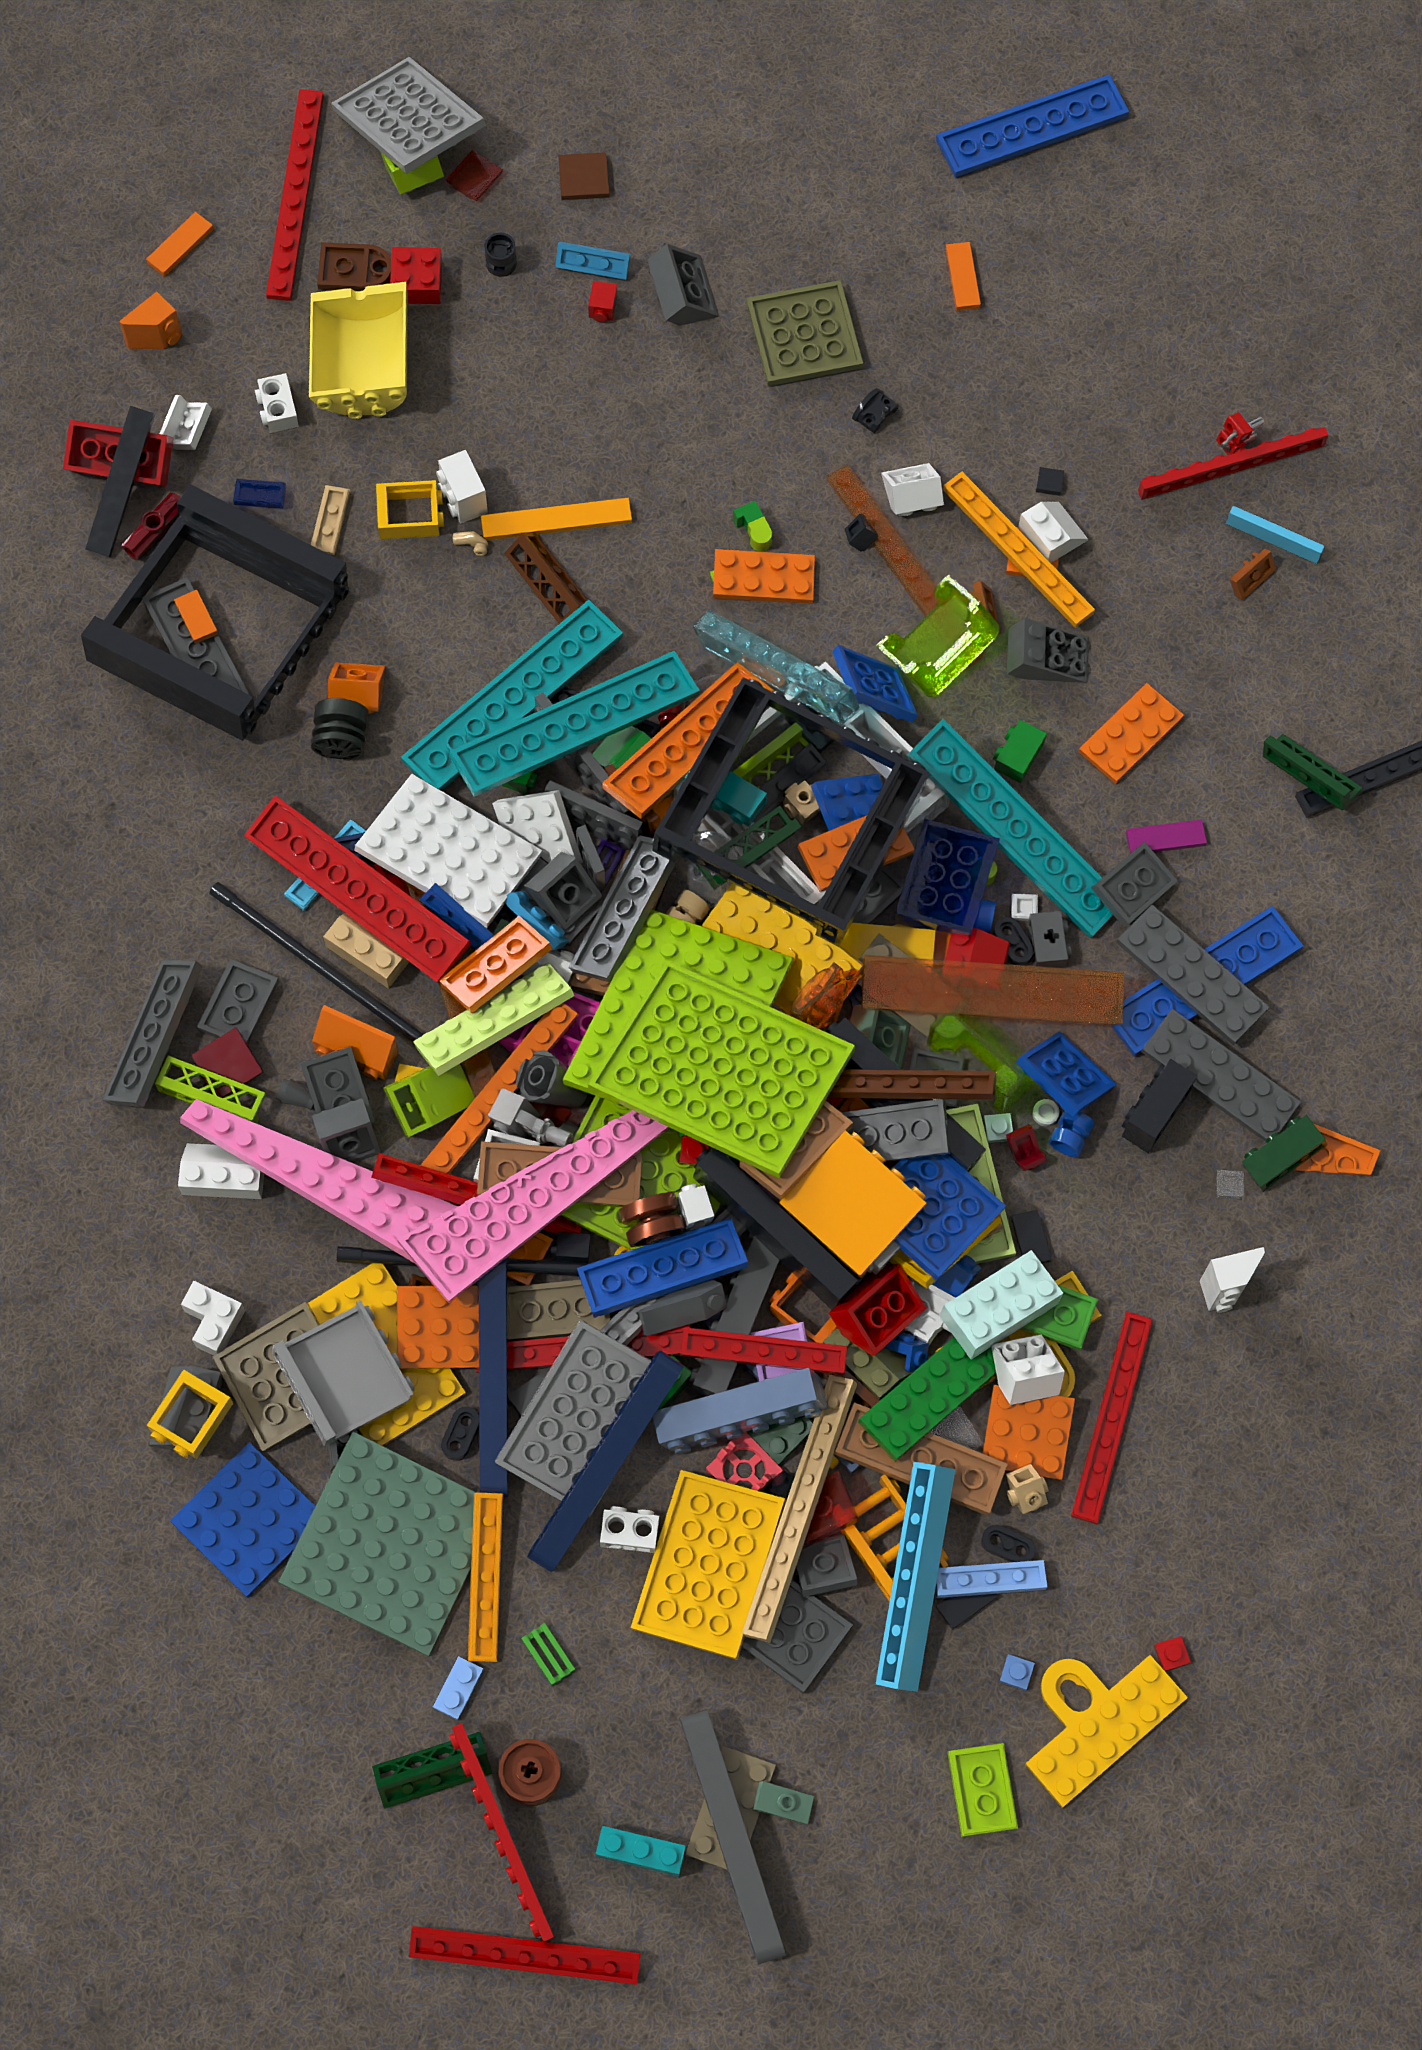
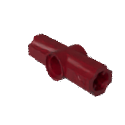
(145, 537)

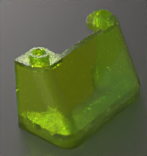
(943, 640)
(956, 1030)

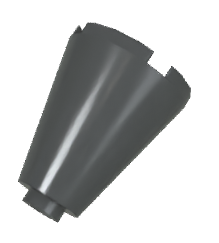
(542, 1082)

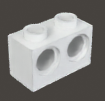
(278, 403)
(694, 1207)
(628, 1538)

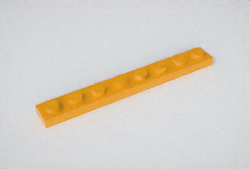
(1018, 549)

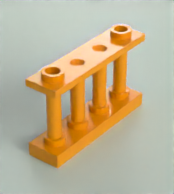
(861, 1541)

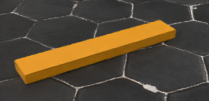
(556, 519)
(485, 1577)

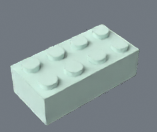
(1001, 1304)

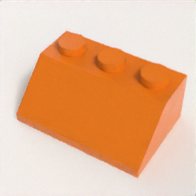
(372, 1048)

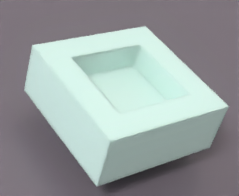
(997, 1127)

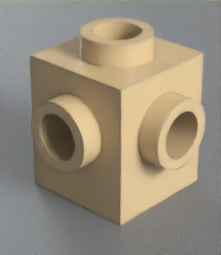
(801, 802)
(1027, 1489)

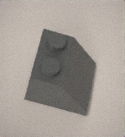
(563, 889)
(347, 1132)

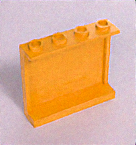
(853, 1202)

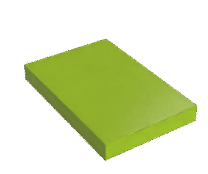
(982, 1790)

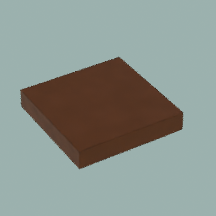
(583, 176)

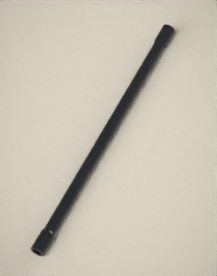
(231, 900)
(360, 1255)

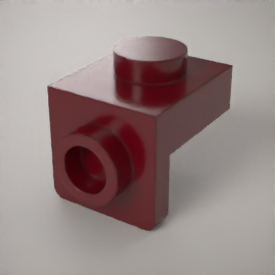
(1025, 1148)

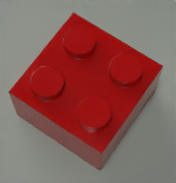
(420, 270)

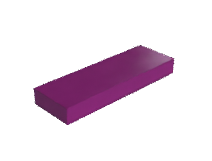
(1168, 836)

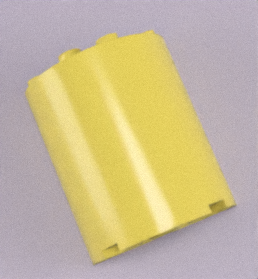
(359, 350)

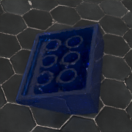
(946, 879)

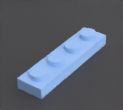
(991, 1579)

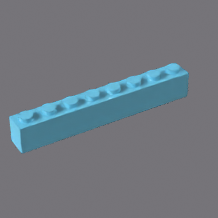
(915, 1577)

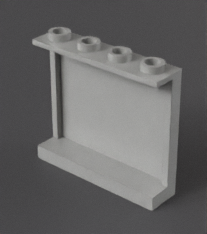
(344, 1373)

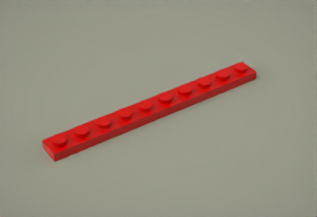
(294, 195)

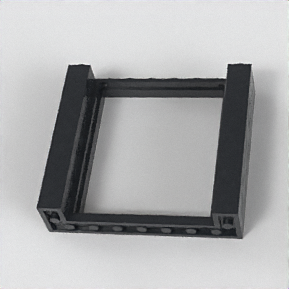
(249, 545)
(867, 850)
(778, 1229)

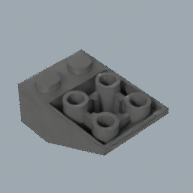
(1046, 653)

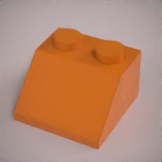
(151, 325)
(357, 683)

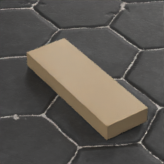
(330, 519)

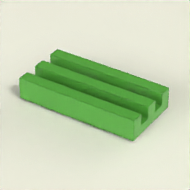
(535, 1634)

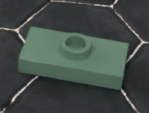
(783, 1802)

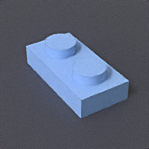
(458, 1688)

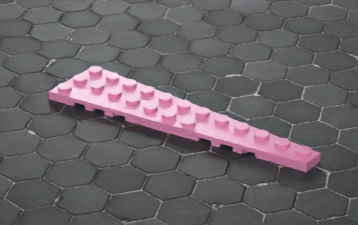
(328, 1181)
(490, 1227)

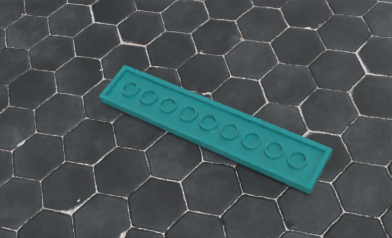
(512, 694)
(574, 723)
(1021, 830)

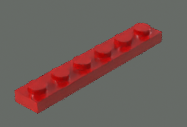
(763, 1351)

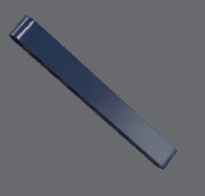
(493, 1378)
(605, 1461)

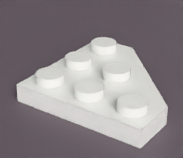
(540, 821)

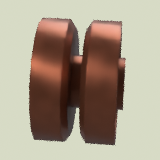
(652, 1219)
(530, 1755)

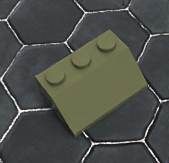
(877, 1372)

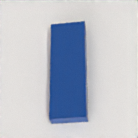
(455, 916)

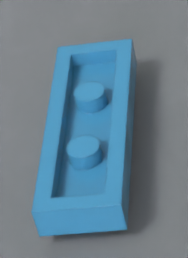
(592, 260)

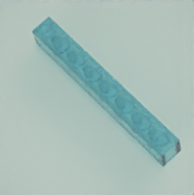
(776, 667)

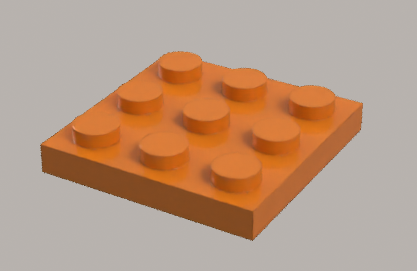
(435, 1331)
(1029, 1433)

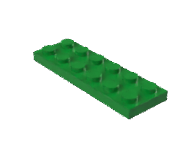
(927, 1398)

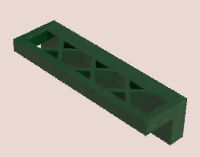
(1311, 771)
(756, 851)
(430, 1776)

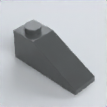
(683, 1307)

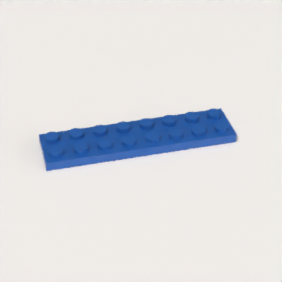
(1032, 125)
(1243, 952)

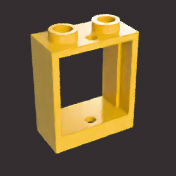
(408, 490)
(202, 1389)

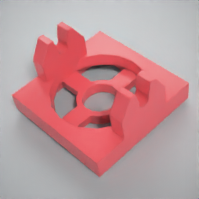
(746, 1442)

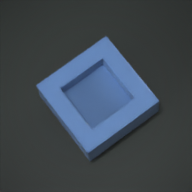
(1016, 1672)

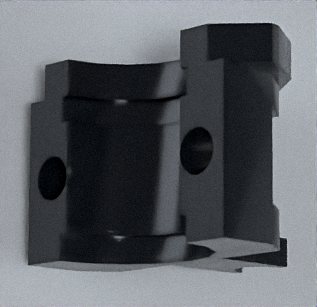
(874, 410)

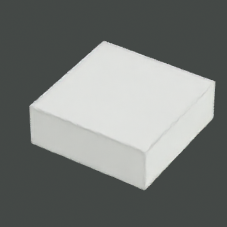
(1023, 905)

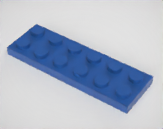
(662, 1267)

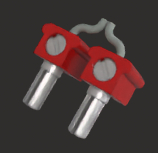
(1237, 433)

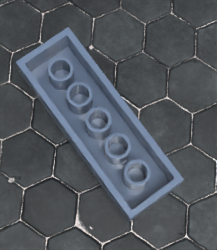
(740, 1410)

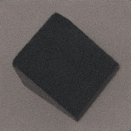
(860, 533)

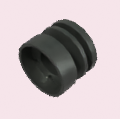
(339, 728)

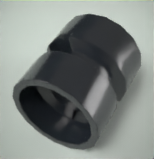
(500, 254)

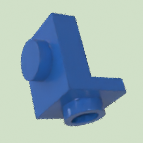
(914, 1349)

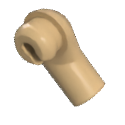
(478, 542)

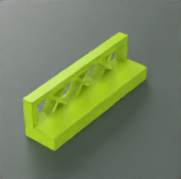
(771, 752)
(189, 1094)

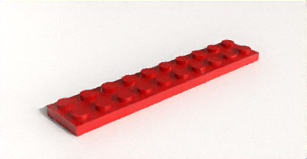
(357, 889)

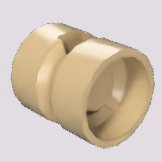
(689, 907)

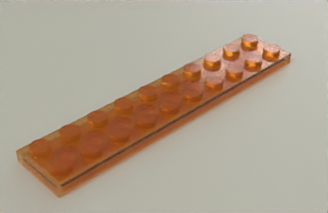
(992, 990)

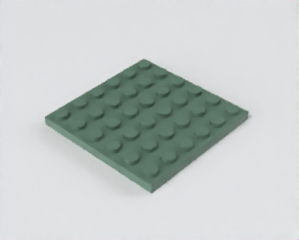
(386, 1545)

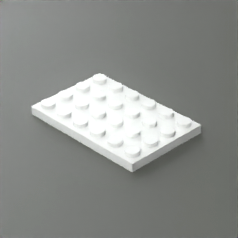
(441, 841)

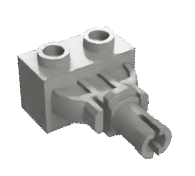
(517, 1117)

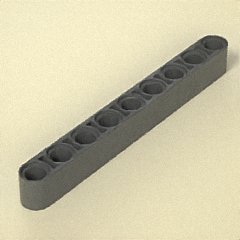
(732, 1837)

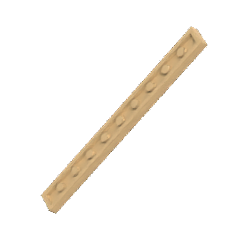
(799, 1510)

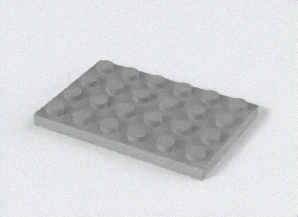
(408, 114)
(572, 1410)

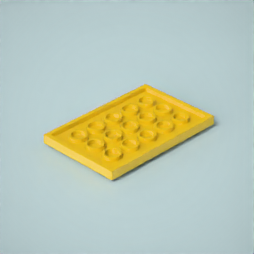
(773, 928)
(433, 1386)
(708, 1564)

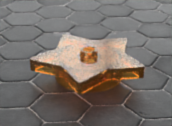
(823, 996)

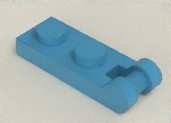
(536, 917)

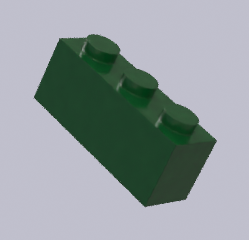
(1284, 1152)

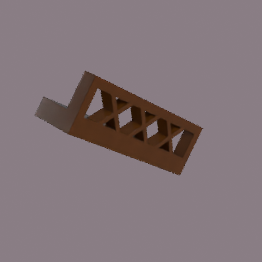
(551, 569)

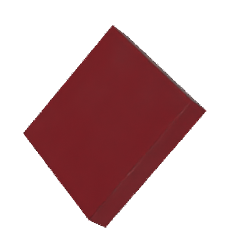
(229, 1058)

